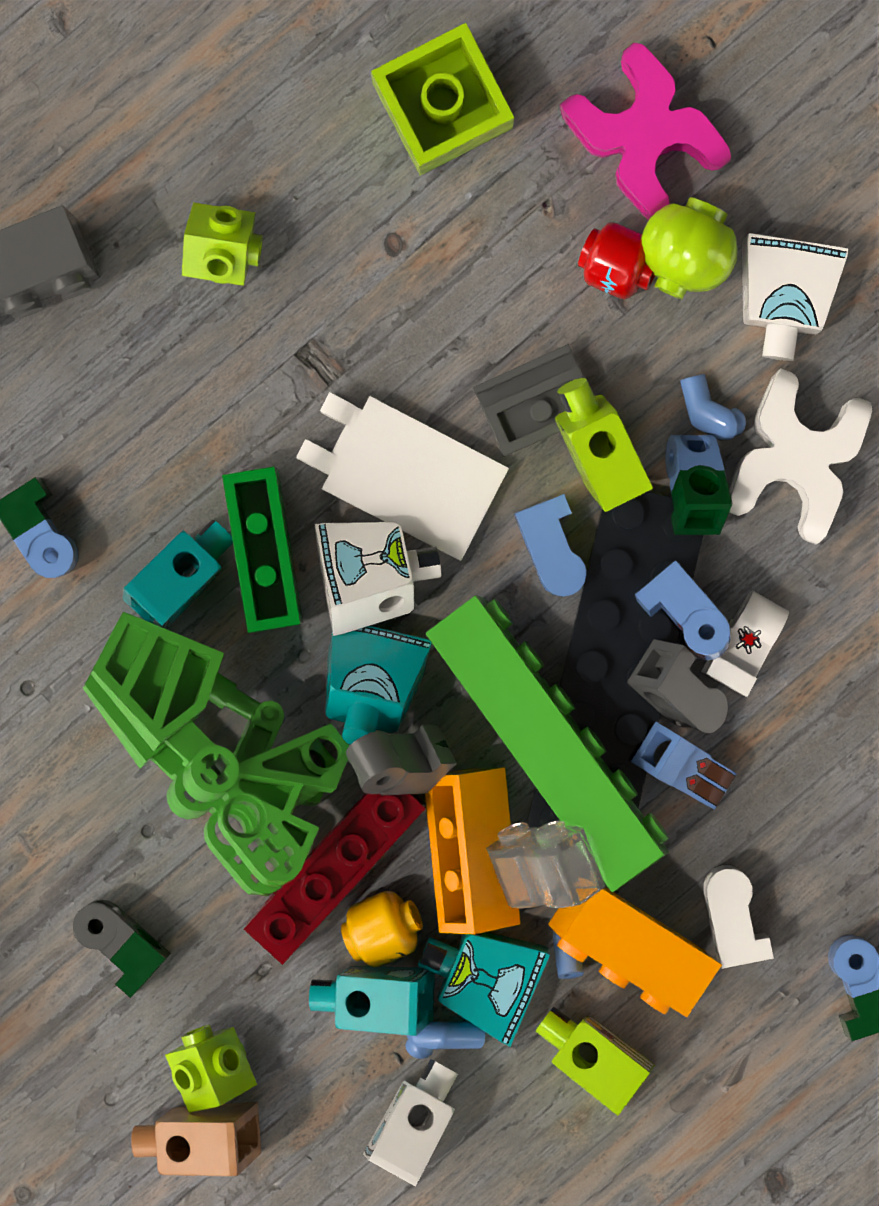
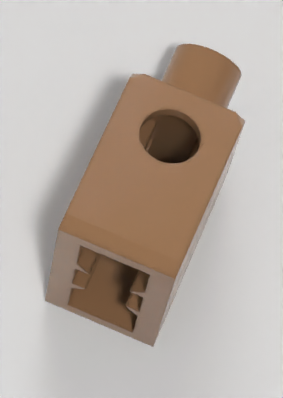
(203, 1141)

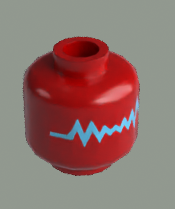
(615, 261)

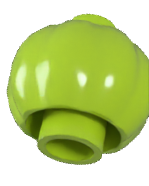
(689, 247)

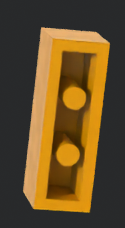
(463, 820)
(636, 951)

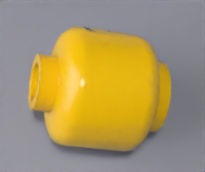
(381, 929)

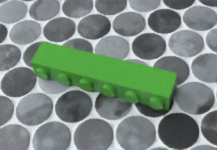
(547, 740)

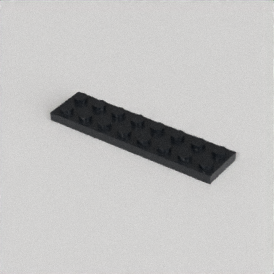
(614, 632)

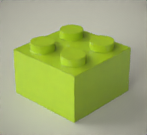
(442, 99)

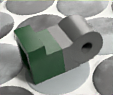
(122, 941)

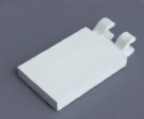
(406, 473)

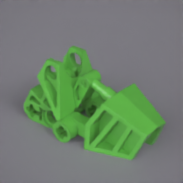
(151, 692)

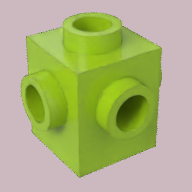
(220, 244)
(210, 1068)

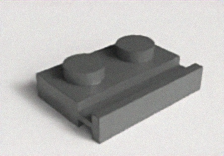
(526, 401)

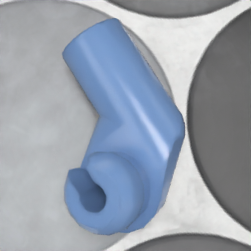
(707, 414)

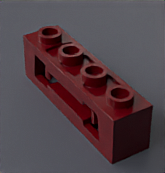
(332, 871)

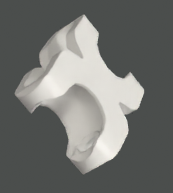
(799, 456)

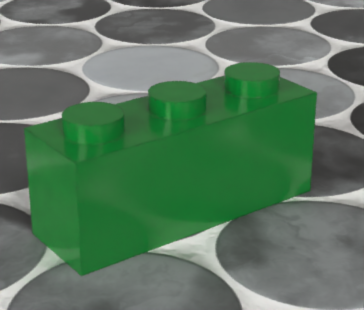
(262, 549)

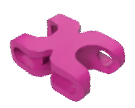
(645, 131)

